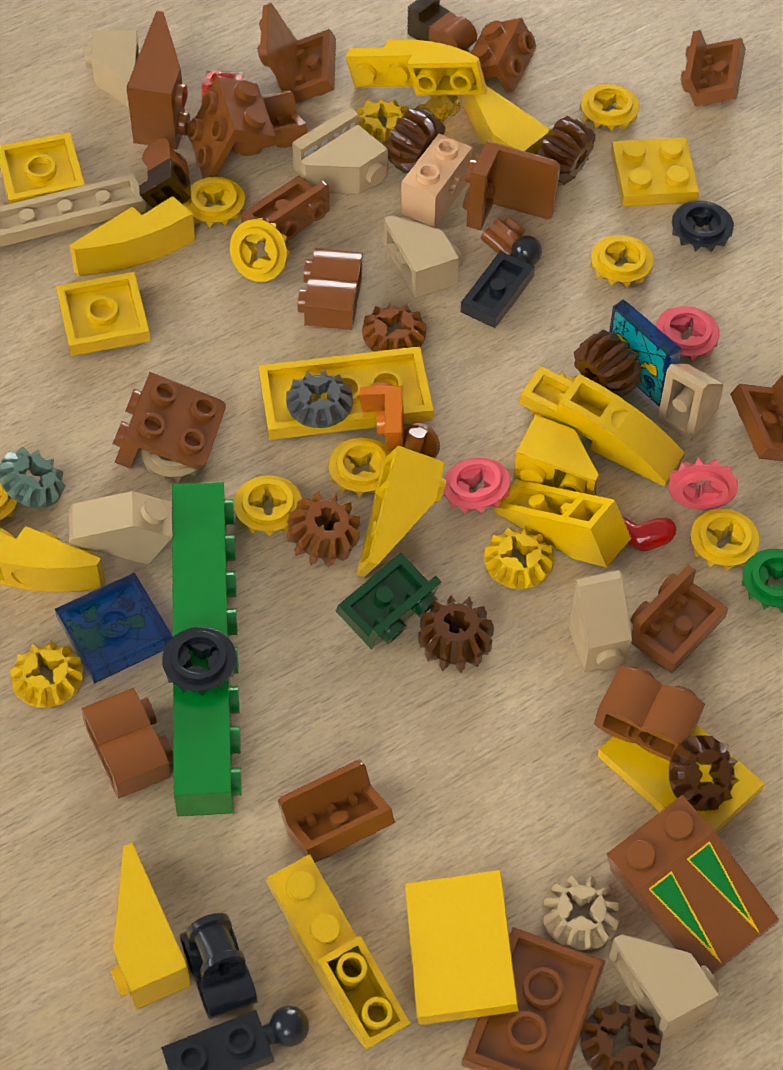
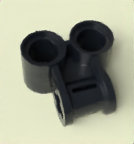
(218, 965)

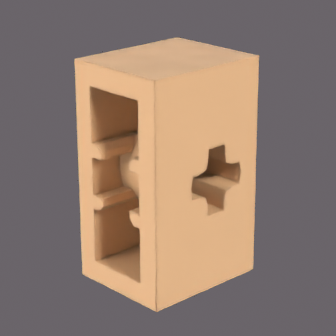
(435, 180)

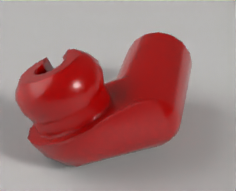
(650, 533)

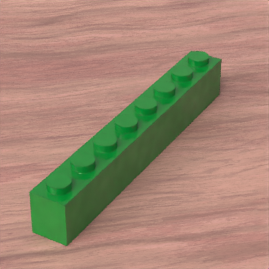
(200, 599)

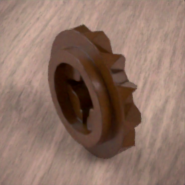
(686, 775)
(598, 1047)

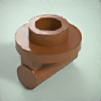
(502, 235)
(421, 439)

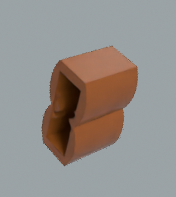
(331, 289)
(647, 712)
(127, 742)

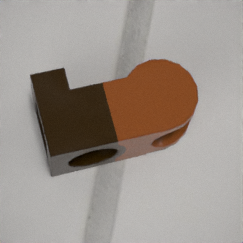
(437, 24)
(166, 174)

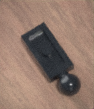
(502, 282)
(238, 1042)

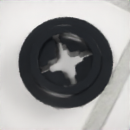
(701, 214)
(204, 643)

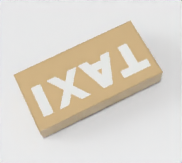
(322, 135)

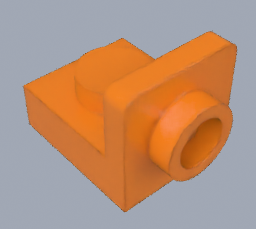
(389, 405)

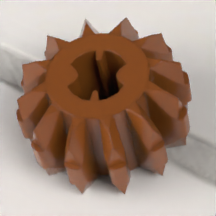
(307, 530)

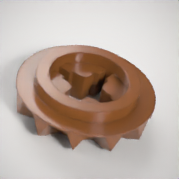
(376, 328)

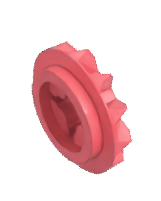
(704, 330)
(468, 475)
(712, 494)

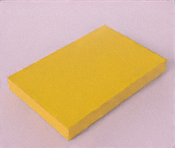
(650, 778)
(460, 948)

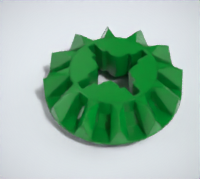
(757, 574)

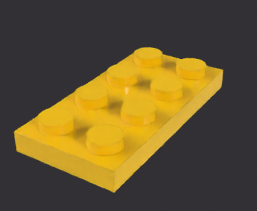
(396, 366)

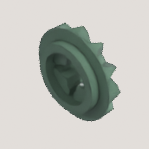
(25, 488)

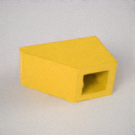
(555, 457)

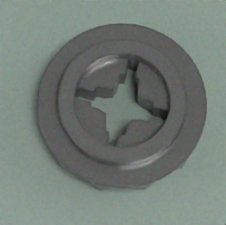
(322, 412)

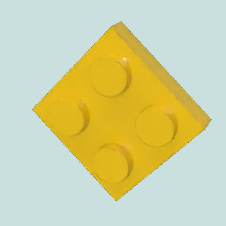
(39, 167)
(654, 171)
(102, 313)

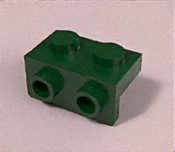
(387, 600)

